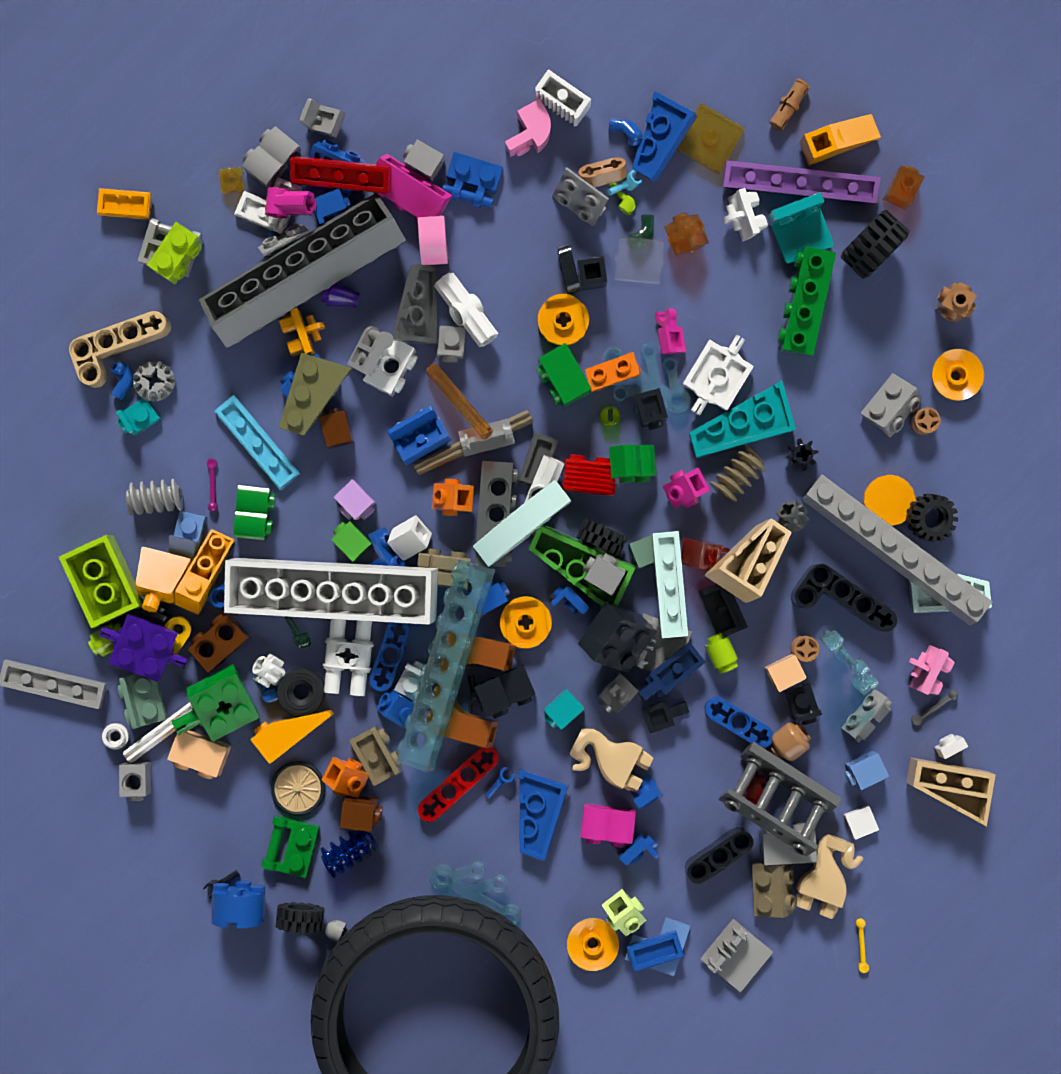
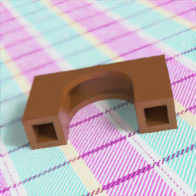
(466, 726)

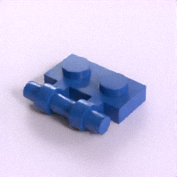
(475, 173)

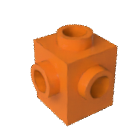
(452, 497)
(345, 777)

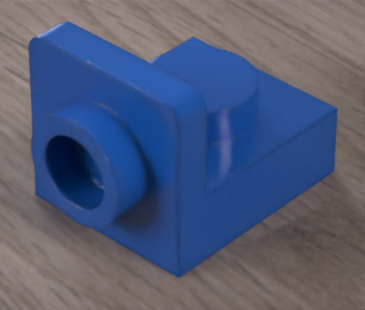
(573, 601)
(647, 792)
(634, 851)

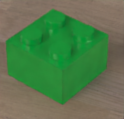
(563, 376)

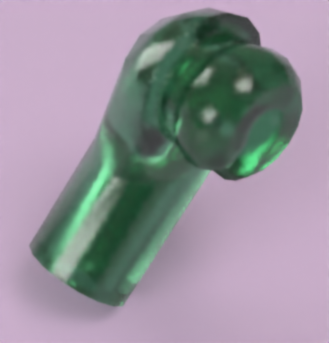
(647, 228)

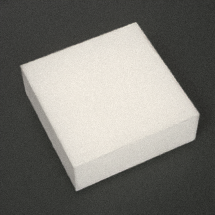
(861, 822)

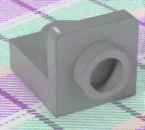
(451, 343)

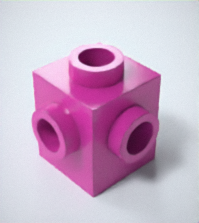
(685, 488)

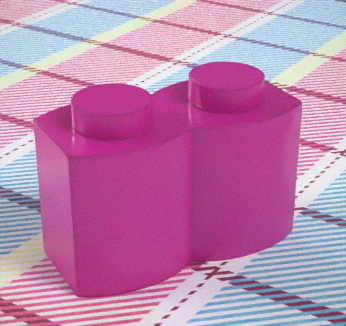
(608, 824)

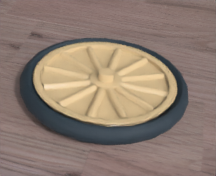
(297, 788)

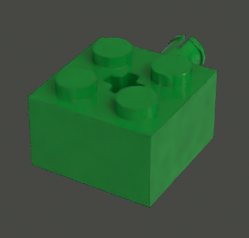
(215, 717)

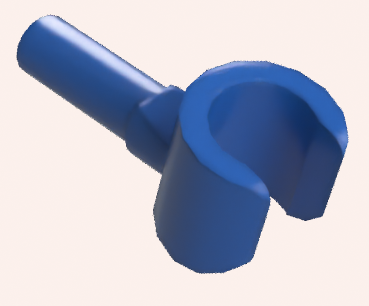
(270, 695)
(499, 782)

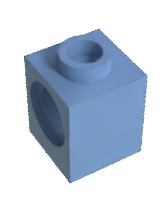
(866, 770)

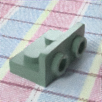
(142, 700)

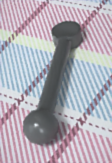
(917, 719)

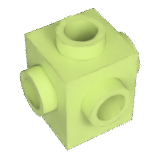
(624, 913)

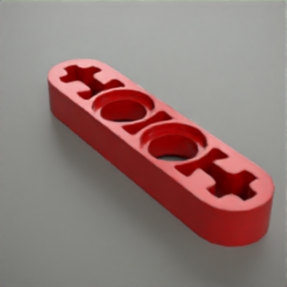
(456, 781)

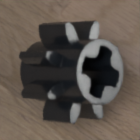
(805, 448)

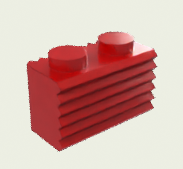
(587, 476)

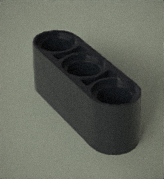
(713, 867)

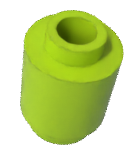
(103, 645)
(721, 653)

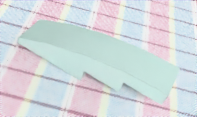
(522, 523)

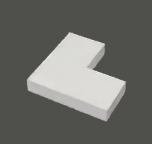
(253, 209)

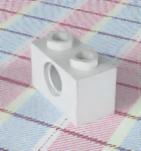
(393, 382)

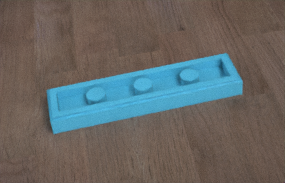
(257, 442)

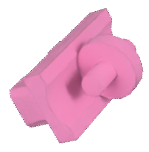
(928, 668)

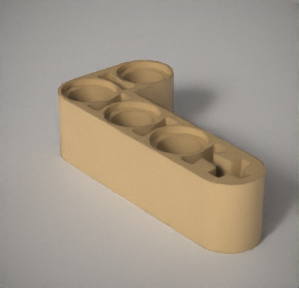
(121, 343)

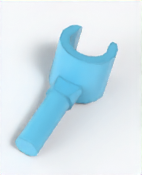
(627, 183)

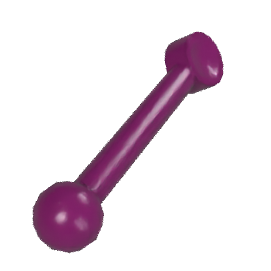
(212, 464)

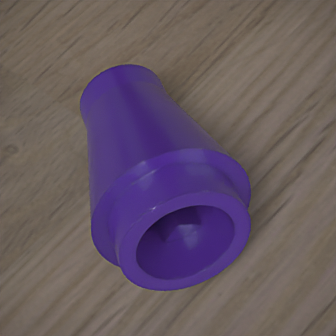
(340, 296)

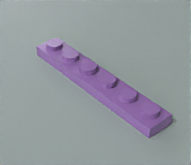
(801, 181)

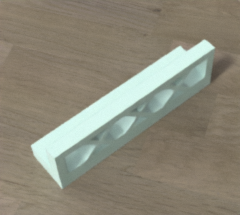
(670, 584)

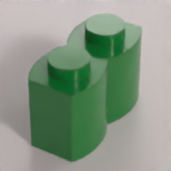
(633, 463)
(253, 512)

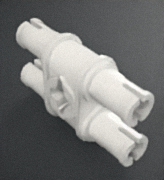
(336, 663)

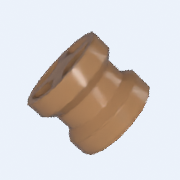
(930, 420)
(809, 648)

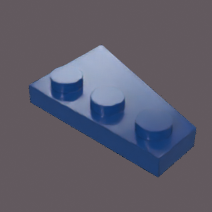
(664, 133)
(539, 812)

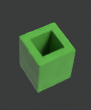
(351, 540)

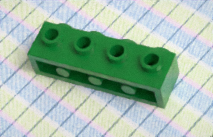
(807, 300)

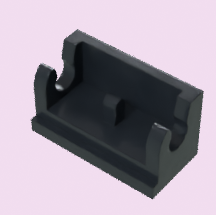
(723, 610)

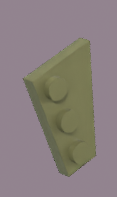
(310, 391)

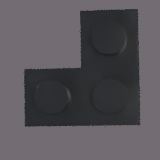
(504, 690)

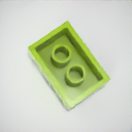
(101, 581)

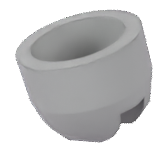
(335, 930)

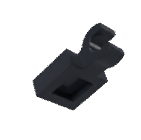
(660, 716)

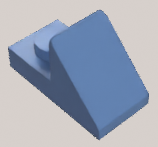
(187, 535)

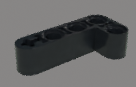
(848, 601)

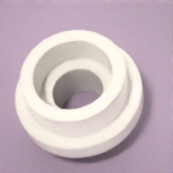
(109, 741)

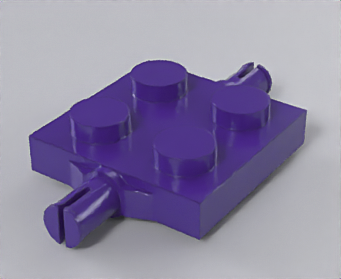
(143, 647)

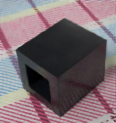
(592, 273)

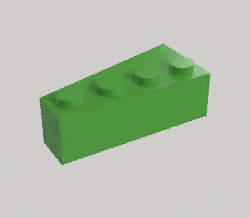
(570, 557)

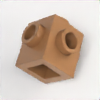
(950, 308)

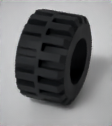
(875, 244)

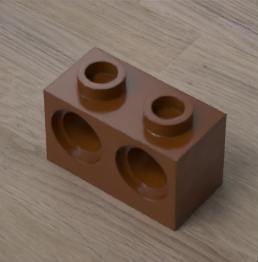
(222, 647)
(360, 813)

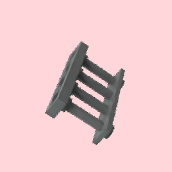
(800, 787)

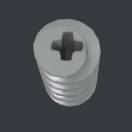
(154, 497)

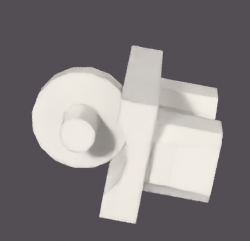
(742, 214)

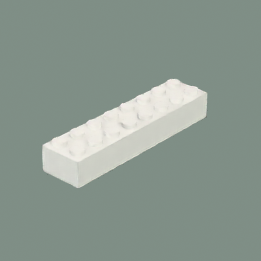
(331, 590)

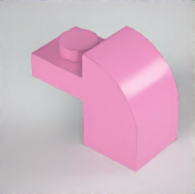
(536, 131)
(433, 240)

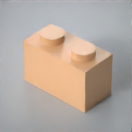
(199, 753)

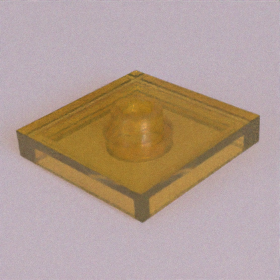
(711, 138)

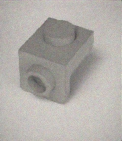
(321, 118)

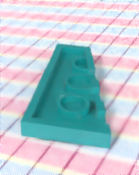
(751, 421)

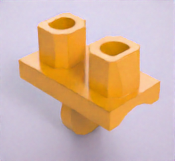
(295, 322)

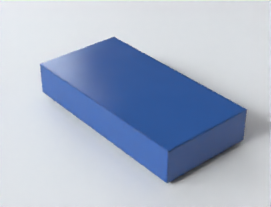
(655, 951)

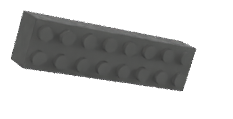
(301, 270)

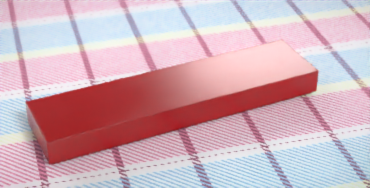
(340, 174)

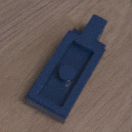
(672, 672)

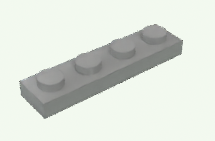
(52, 684)

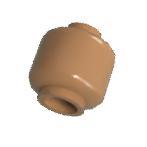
(790, 741)

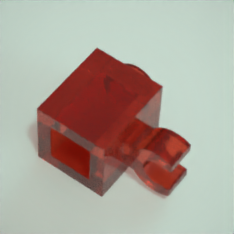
(701, 553)

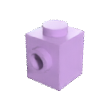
(355, 501)

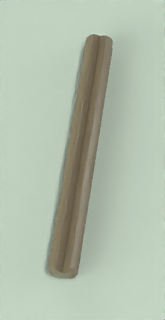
(455, 451)

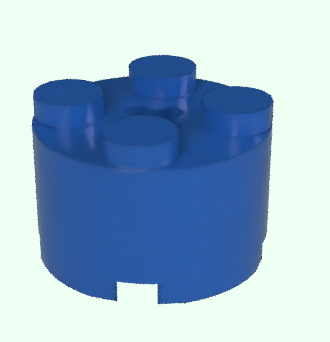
(238, 904)

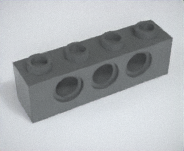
(491, 473)

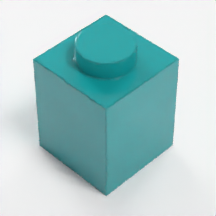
(562, 709)

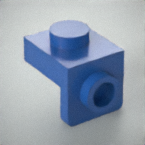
(395, 707)

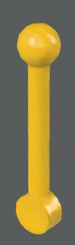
(862, 966)

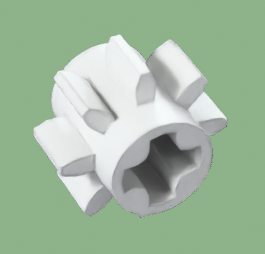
(268, 670)

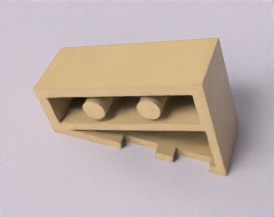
(751, 561)
(956, 786)

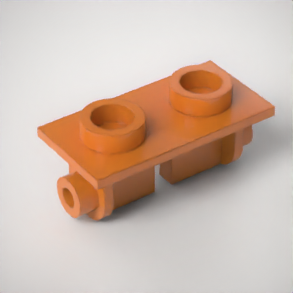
(613, 372)

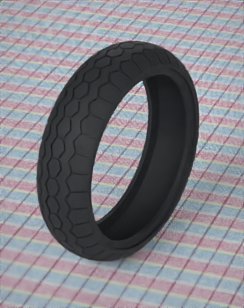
(434, 915)

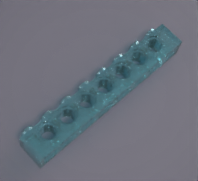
(409, 751)

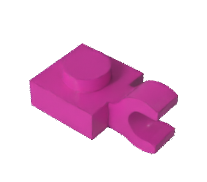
(670, 336)

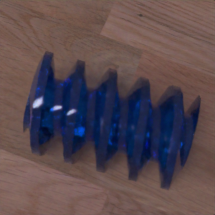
(348, 851)

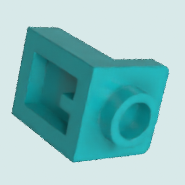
(137, 417)

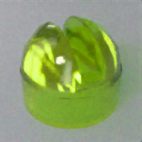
(604, 416)

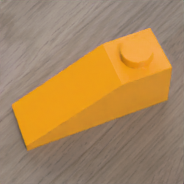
(282, 734)

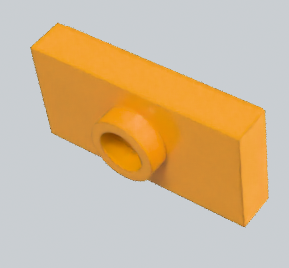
(124, 204)

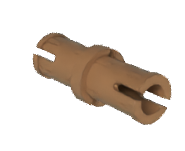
(789, 104)

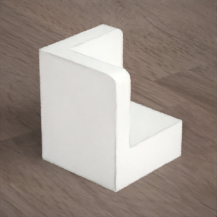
(409, 538)

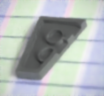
(418, 307)

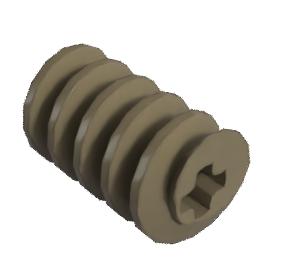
(739, 475)

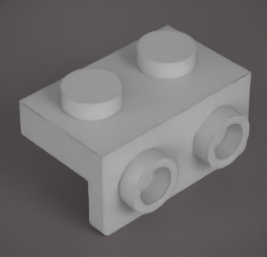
(892, 405)

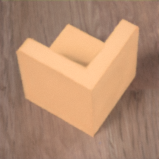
(785, 672)

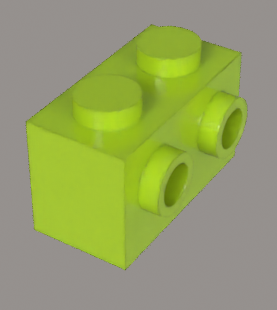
(175, 253)

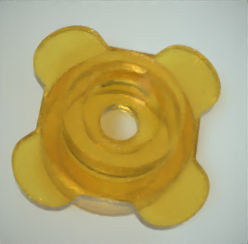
(226, 174)

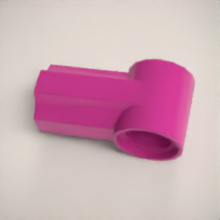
(283, 202)

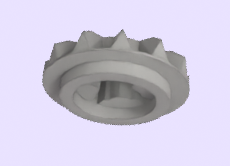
(159, 390)

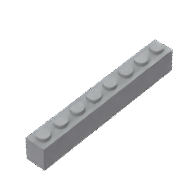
(897, 550)

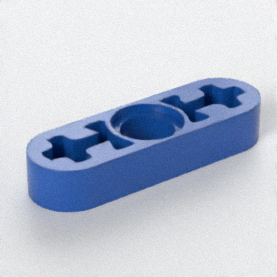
(389, 675)
(736, 711)

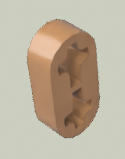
(604, 171)

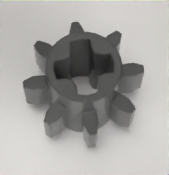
(792, 515)

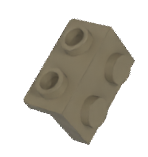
(376, 754)
(773, 890)

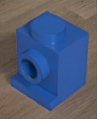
(331, 205)
(496, 596)

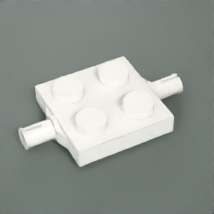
(718, 375)

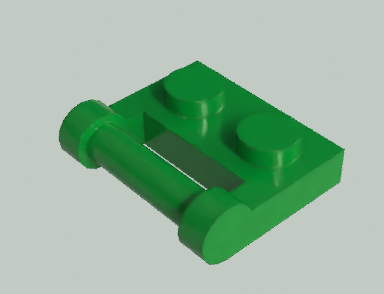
(299, 847)

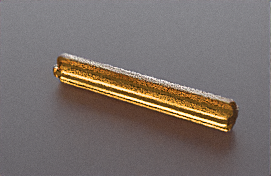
(459, 401)

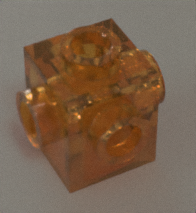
(686, 233)

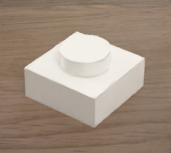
(950, 745)

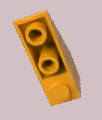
(838, 138)
(203, 572)

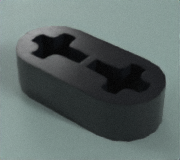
(568, 269)

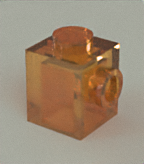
(903, 186)

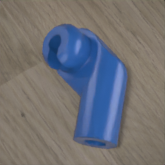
(628, 128)
(124, 378)

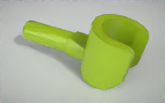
(627, 204)

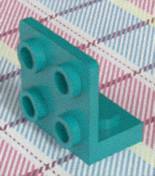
(800, 226)

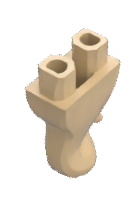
(613, 759)
(825, 879)

